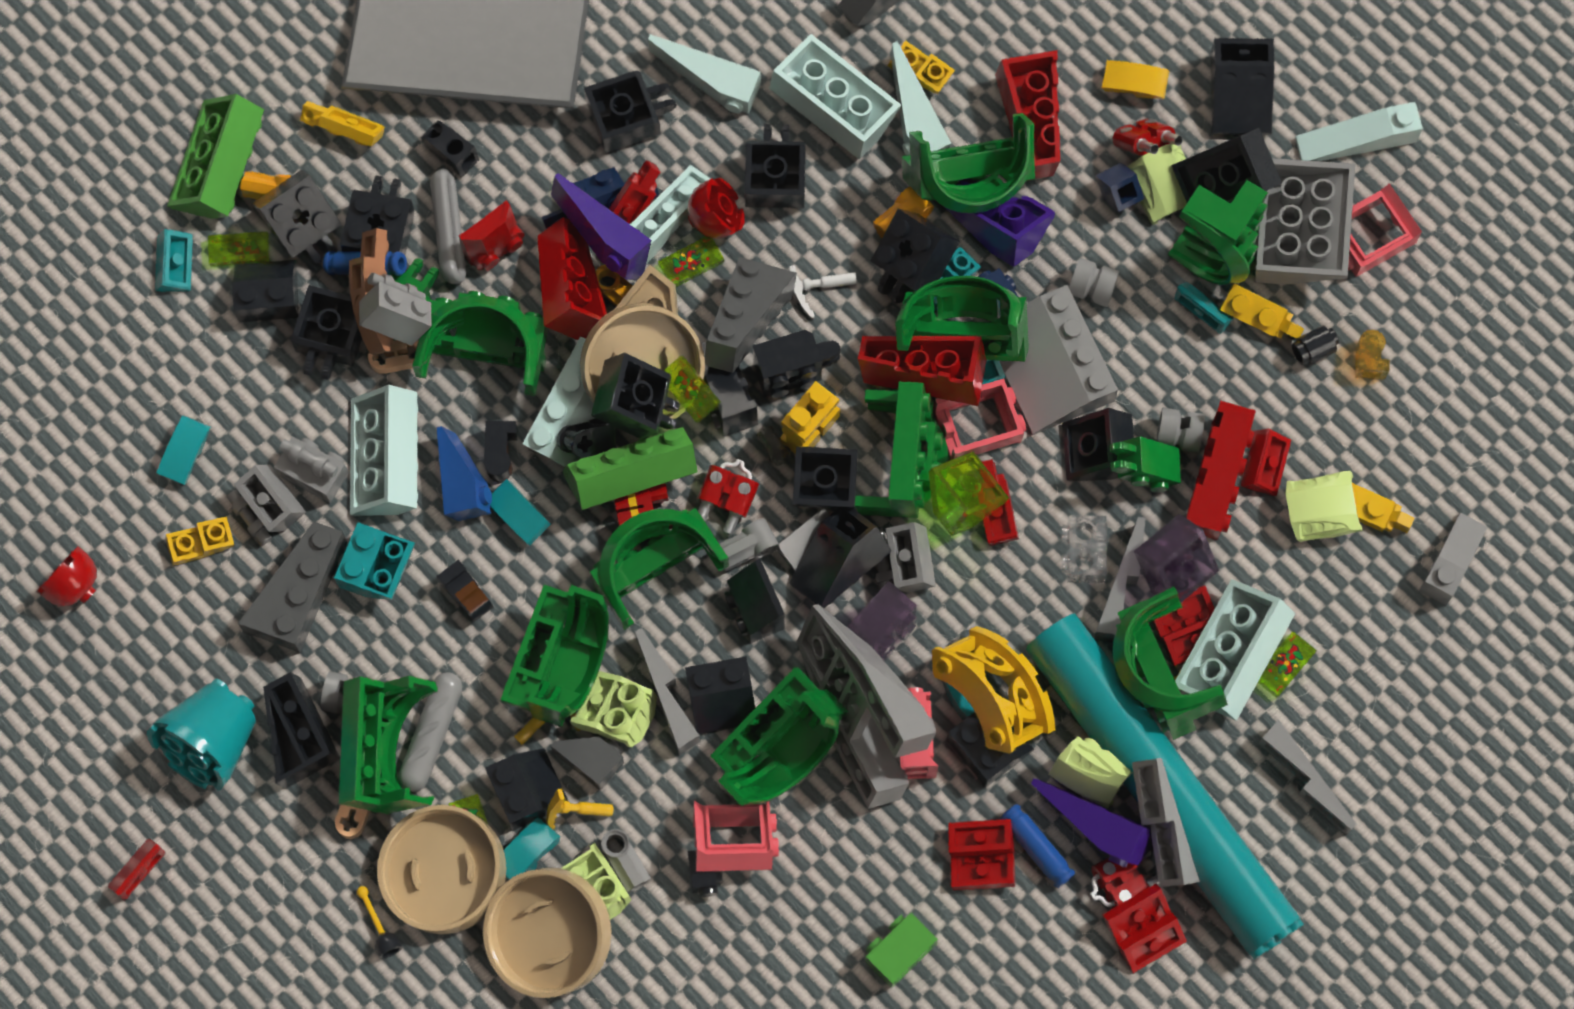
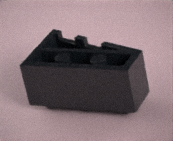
(736, 408)
(297, 731)

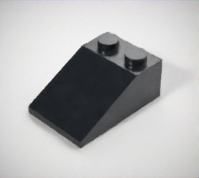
(1228, 166)

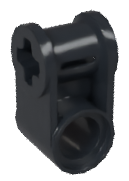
(587, 438)

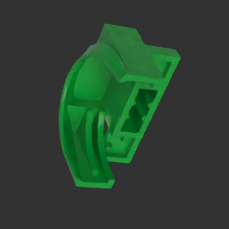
(485, 332)
(559, 658)
(785, 736)

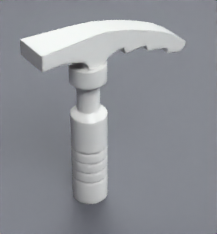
(824, 282)

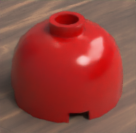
(714, 209)
(71, 580)

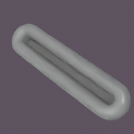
(447, 226)
(430, 732)

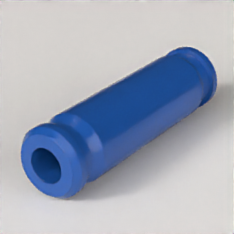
(338, 262)
(1038, 847)

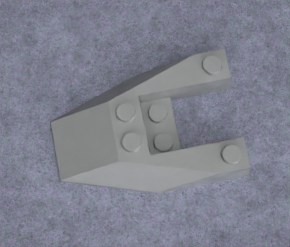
(882, 712)

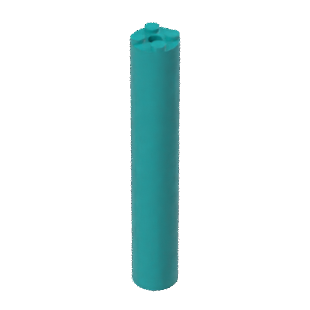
(1120, 724)

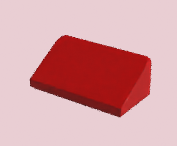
(1266, 462)
(136, 869)

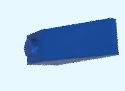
(463, 486)

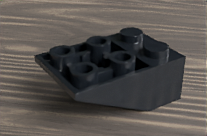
(1242, 85)
(838, 556)

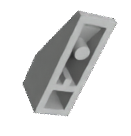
(1453, 559)

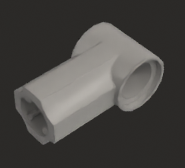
(754, 541)
(625, 863)

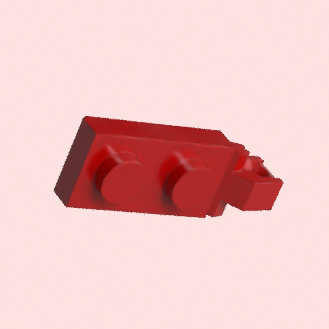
(636, 193)
(1001, 523)

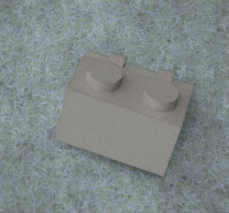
(395, 309)
(310, 468)
(269, 500)
(909, 559)

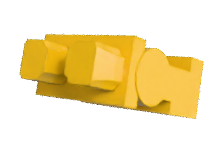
(810, 417)

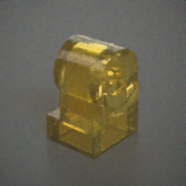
(1368, 356)

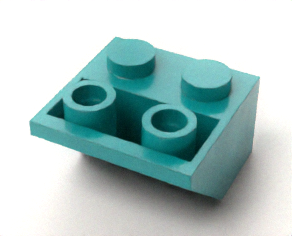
(373, 563)

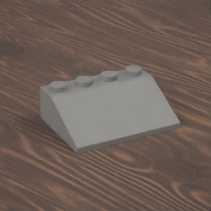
(1306, 223)
(1062, 367)

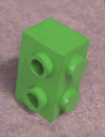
(900, 949)

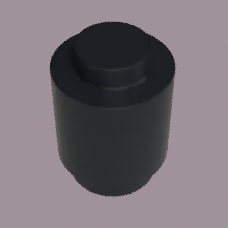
(1315, 345)

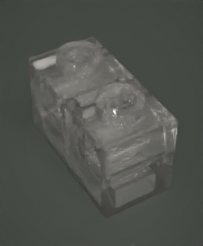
(1092, 549)

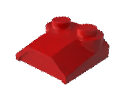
(491, 238)

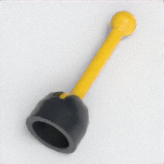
(386, 943)

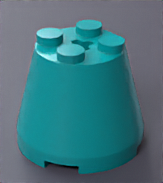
(205, 734)

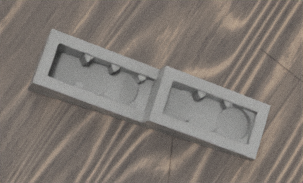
(1128, 573)
(663, 679)
(1316, 791)
(1160, 811)

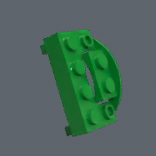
(936, 172)
(1221, 234)
(967, 297)
(912, 425)
(663, 552)
(1137, 640)
(370, 743)

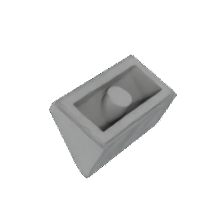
(796, 544)

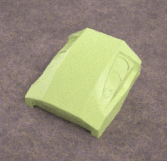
(1159, 182)
(1322, 507)
(617, 709)
(1090, 771)
(598, 872)

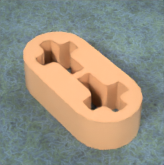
(395, 363)
(344, 813)

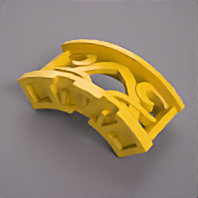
(964, 668)

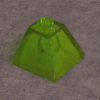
(964, 493)

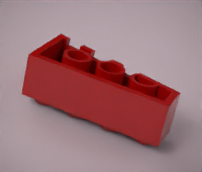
(1030, 88)
(568, 281)
(945, 364)
(1220, 467)

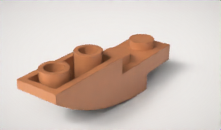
(372, 259)

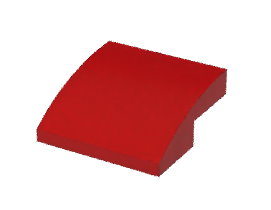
(1184, 626)
(981, 854)
(1144, 928)

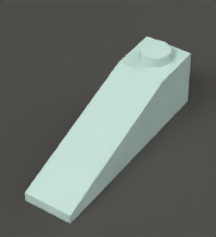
(721, 79)
(915, 109)
(1362, 134)
(668, 210)

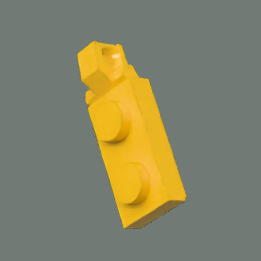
(342, 123)
(1259, 312)
(1380, 511)

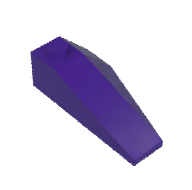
(1010, 229)
(608, 235)
(1110, 832)

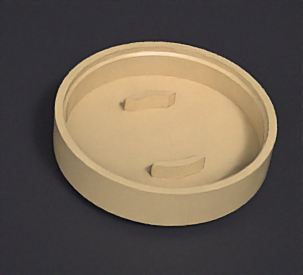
(644, 333)
(441, 869)
(547, 932)

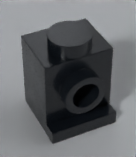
(703, 881)

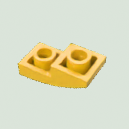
(929, 70)
(1135, 78)
(199, 542)

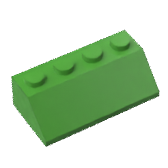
(216, 157)
(631, 468)

